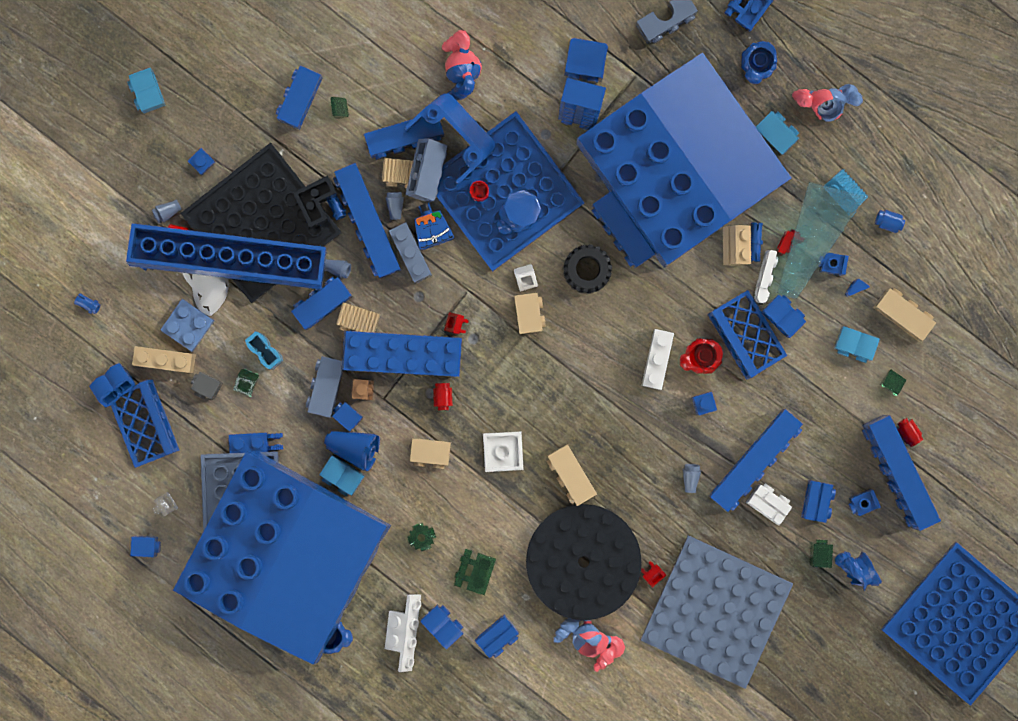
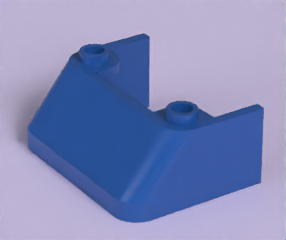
(448, 107)

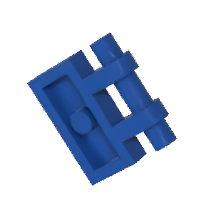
(750, 13)

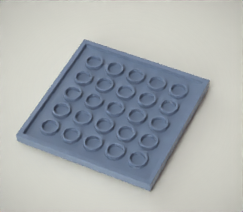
(716, 611)

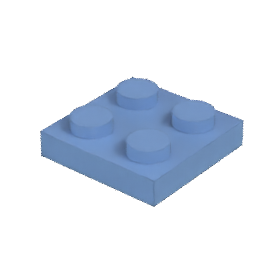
(187, 325)

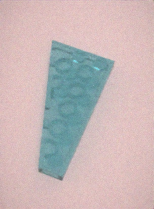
(818, 227)

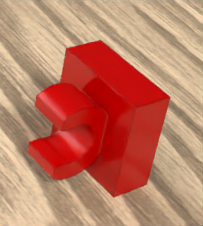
(454, 323)
(654, 575)

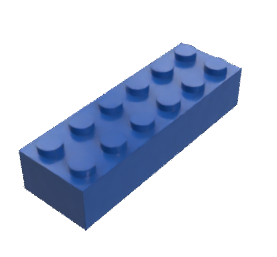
(581, 103)
(401, 353)
(900, 472)

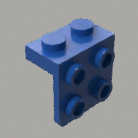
(586, 60)

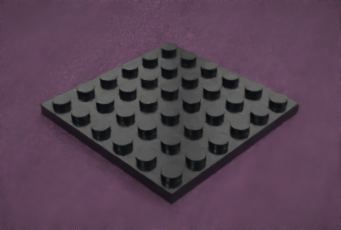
(259, 205)

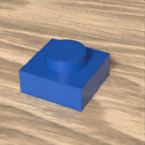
(201, 161)

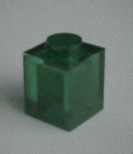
(821, 554)

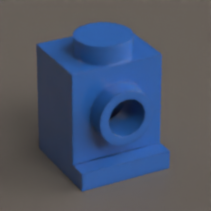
(841, 264)
(872, 502)

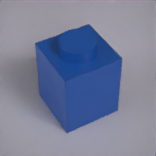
(704, 403)
(347, 416)
(145, 546)

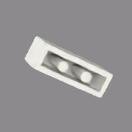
(657, 359)

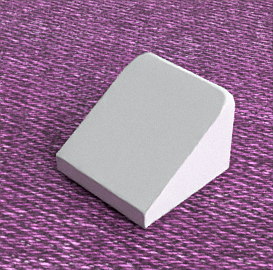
(525, 277)

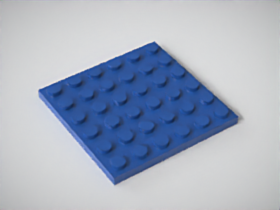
(513, 166)
(959, 623)

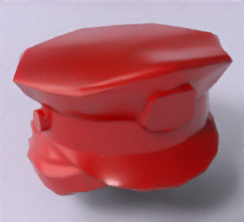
(702, 356)

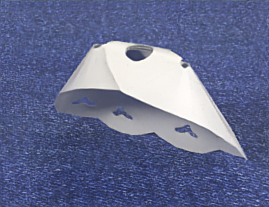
(212, 290)

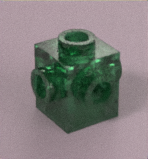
(428, 532)

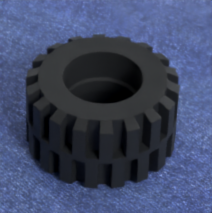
(594, 253)

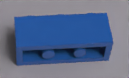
(299, 97)
(321, 303)

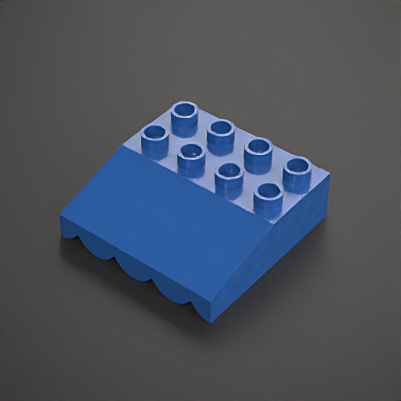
(682, 159)
(281, 557)

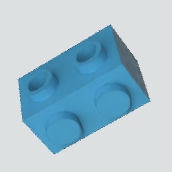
(777, 132)

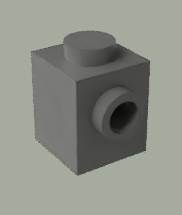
(205, 385)

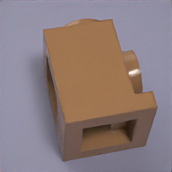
(362, 389)

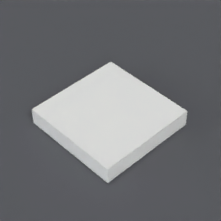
(503, 451)

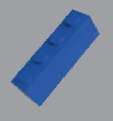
(396, 139)
(622, 229)

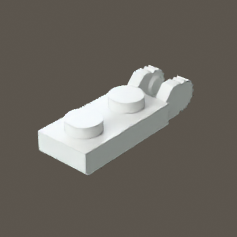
(765, 278)

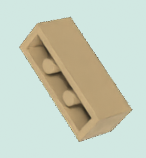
(905, 314)
(164, 359)
(571, 475)

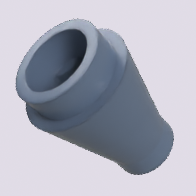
(394, 203)
(166, 211)
(338, 268)
(691, 476)

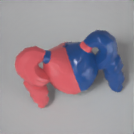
(462, 65)

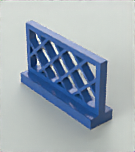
(732, 340)
(158, 418)

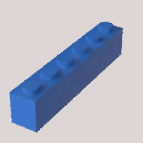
(367, 220)
(755, 460)

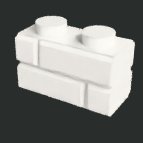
(769, 504)

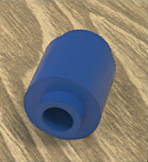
(890, 221)

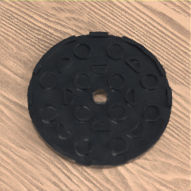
(587, 533)

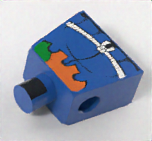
(431, 228)

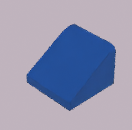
(856, 286)

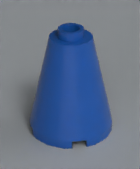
(354, 447)

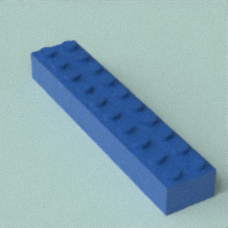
(226, 256)

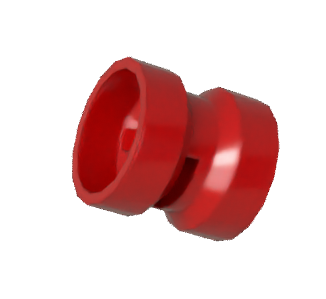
(479, 191)

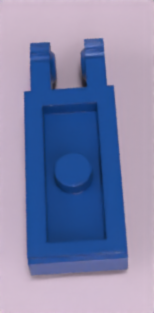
(253, 442)

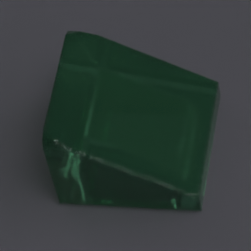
(339, 107)
(246, 382)
(893, 382)

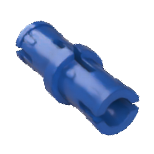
(756, 242)

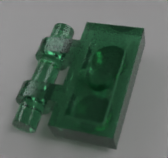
(480, 574)

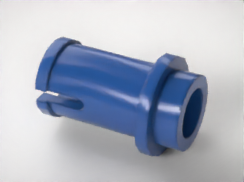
(337, 209)
(88, 304)

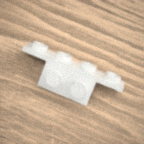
(402, 632)

